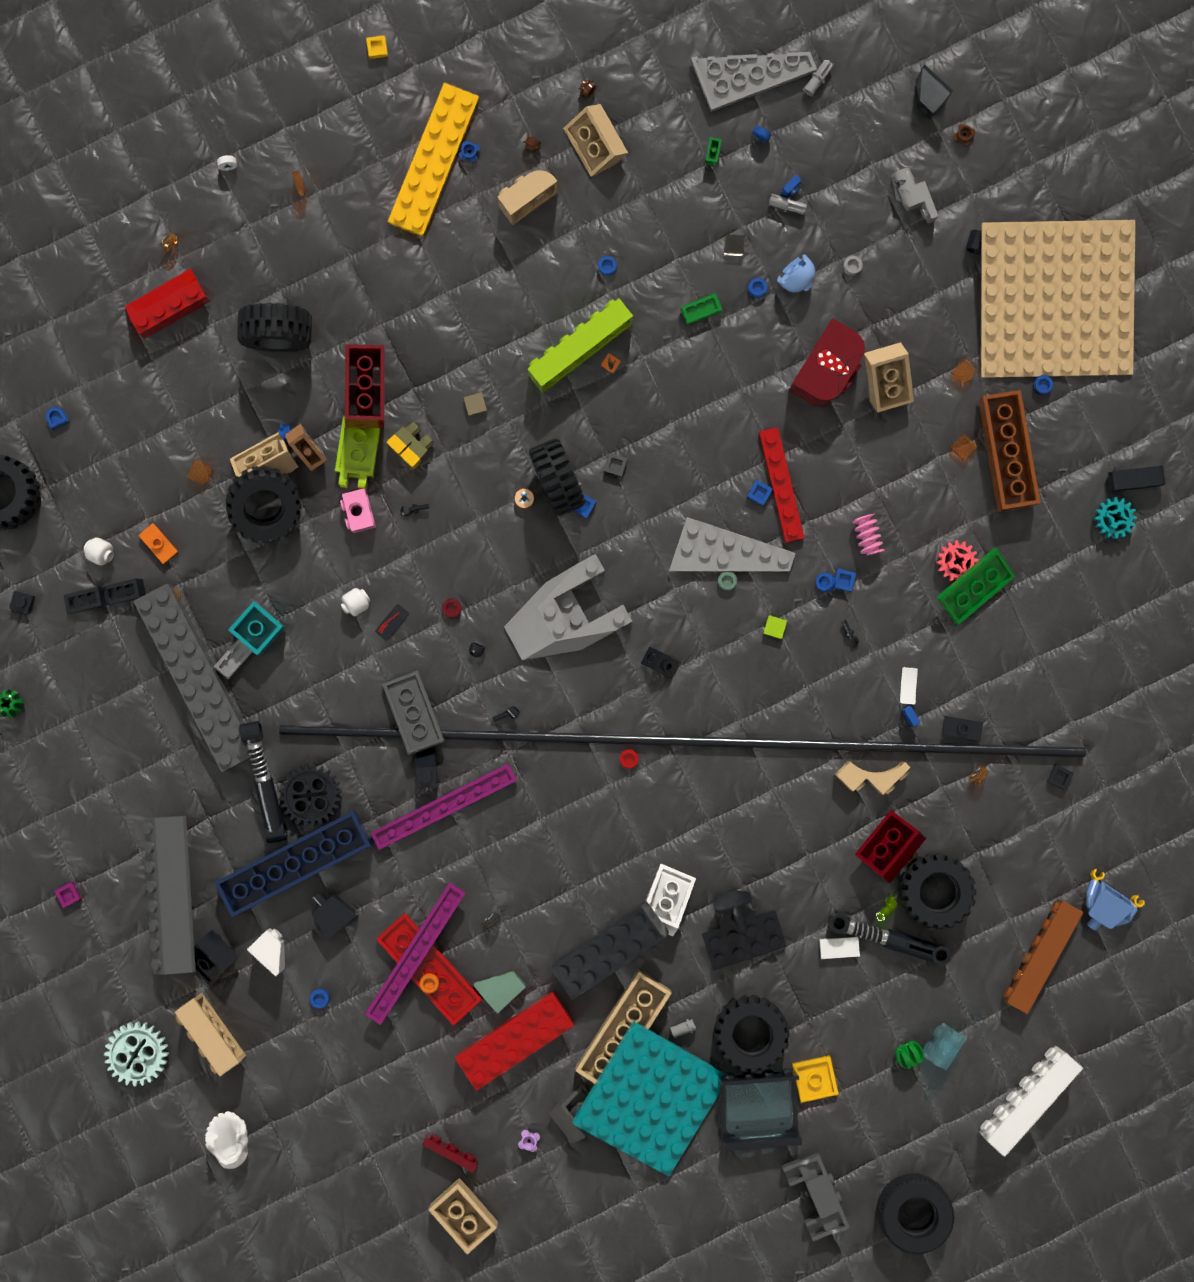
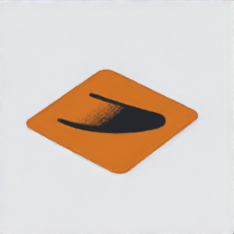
(610, 363)

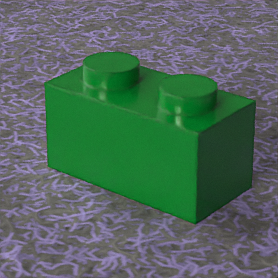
(713, 151)

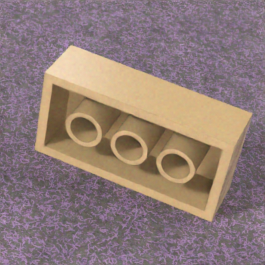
(210, 1034)

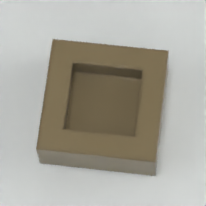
(475, 404)

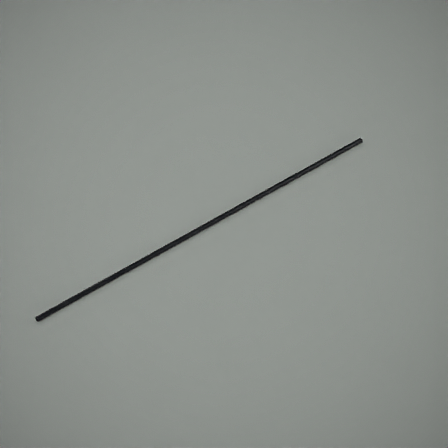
(697, 741)

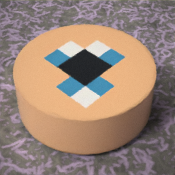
(524, 498)

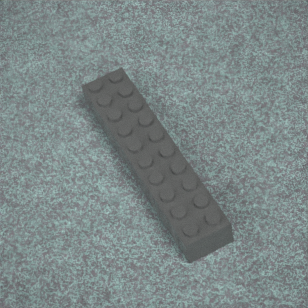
(194, 675)

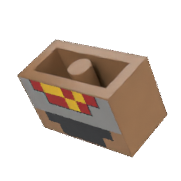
(305, 447)

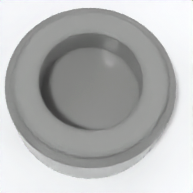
(852, 265)

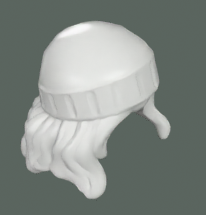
(227, 1139)

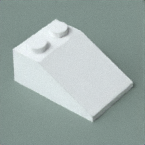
(670, 896)

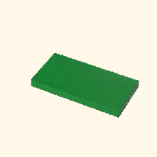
(976, 586)

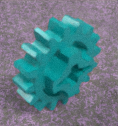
(1119, 511)

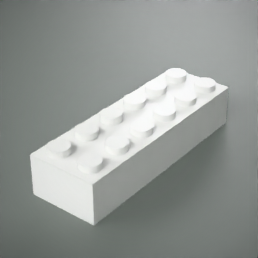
(1030, 1100)

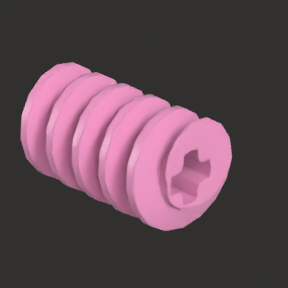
(868, 535)

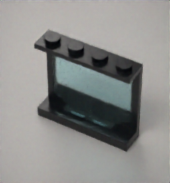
(759, 1110)

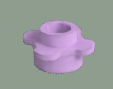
(523, 1144)

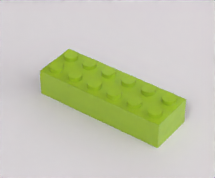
(580, 345)

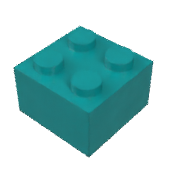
(257, 628)

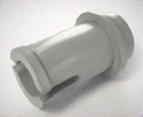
(683, 1028)

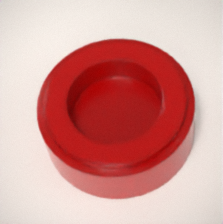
(629, 758)

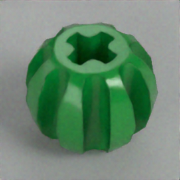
(14, 705)
(909, 1054)

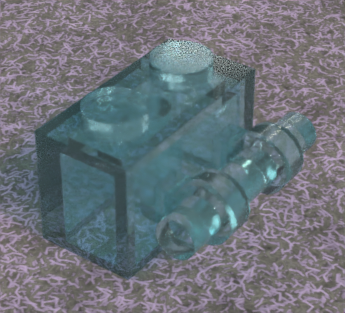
(944, 1046)

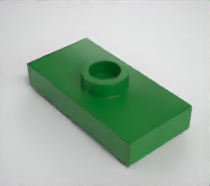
(701, 309)

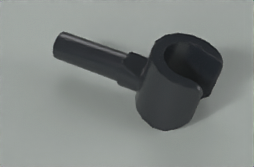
(512, 712)

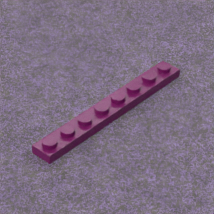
(443, 806)
(415, 953)

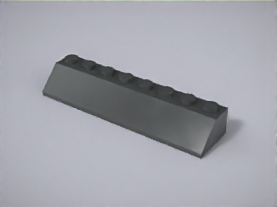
(169, 895)

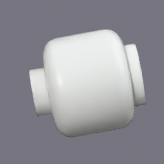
(98, 551)
(355, 602)

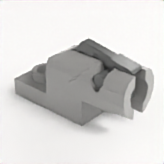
(913, 195)

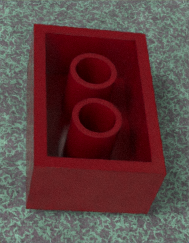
(890, 846)

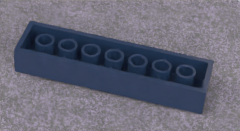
(293, 863)

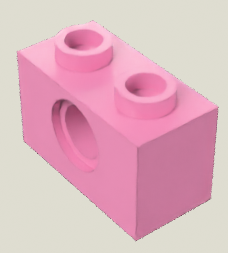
(358, 499)

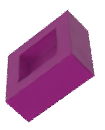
(68, 894)

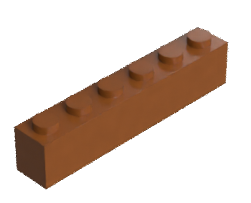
(1042, 956)

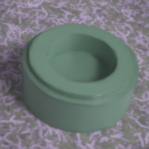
(727, 581)

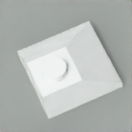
(270, 951)

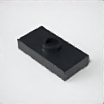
(962, 728)

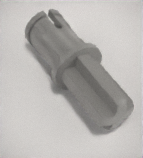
(818, 78)
(787, 204)

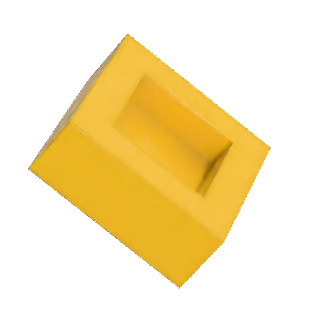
(377, 47)

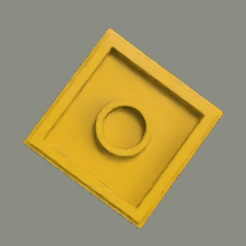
(815, 1079)

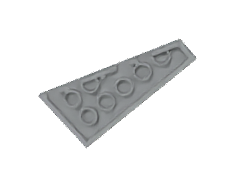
(743, 76)
(719, 550)

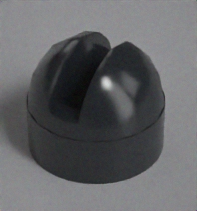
(476, 650)

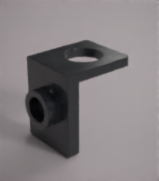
(662, 663)

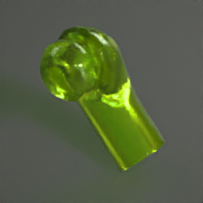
(887, 909)

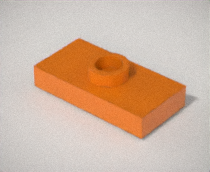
(158, 543)

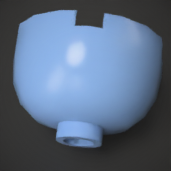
(798, 275)

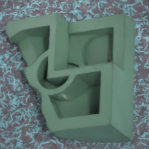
(500, 989)

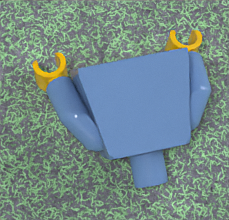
(1107, 905)

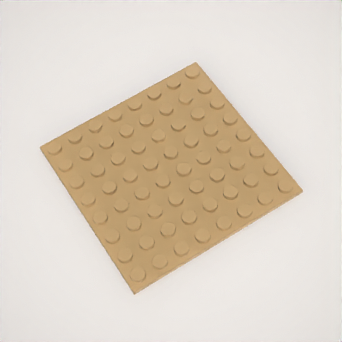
(1057, 298)

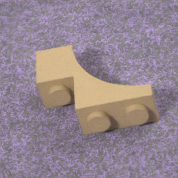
(883, 782)

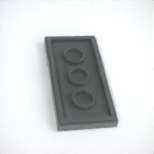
(413, 713)

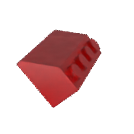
(167, 304)

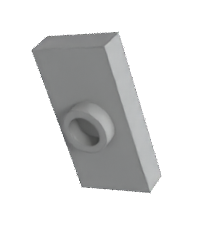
(233, 659)

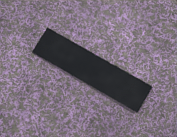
(104, 596)

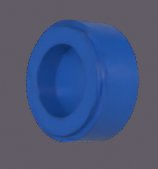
(761, 134)
(607, 265)
(757, 288)
(1043, 385)
(825, 582)
(319, 998)

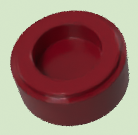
(451, 608)

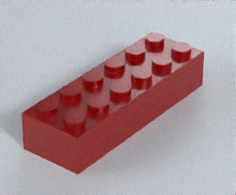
(514, 1040)

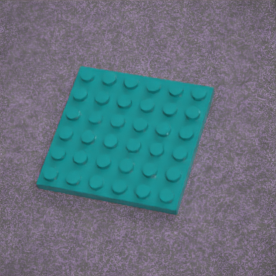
(650, 1099)

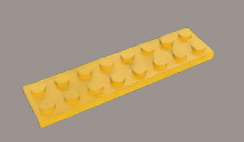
(433, 159)

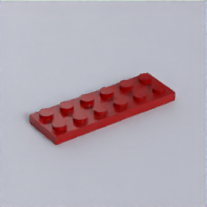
(454, 995)

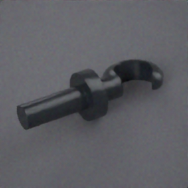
(415, 508)
(849, 633)

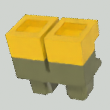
(408, 447)

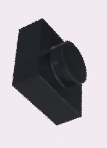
(21, 602)

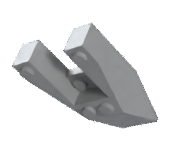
(554, 620)

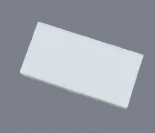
(839, 947)

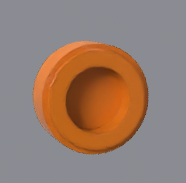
(429, 983)

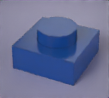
(791, 187)

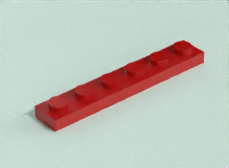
(781, 485)

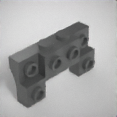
(820, 1186)

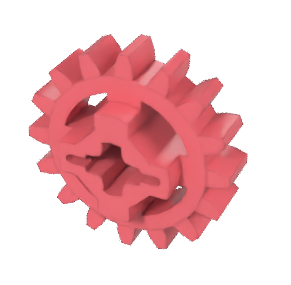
(953, 555)

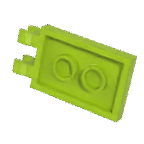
(357, 454)

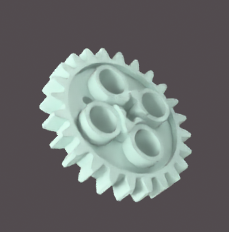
(122, 1044)

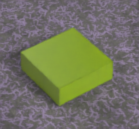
(775, 627)

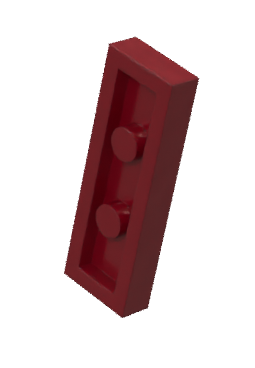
(450, 1152)

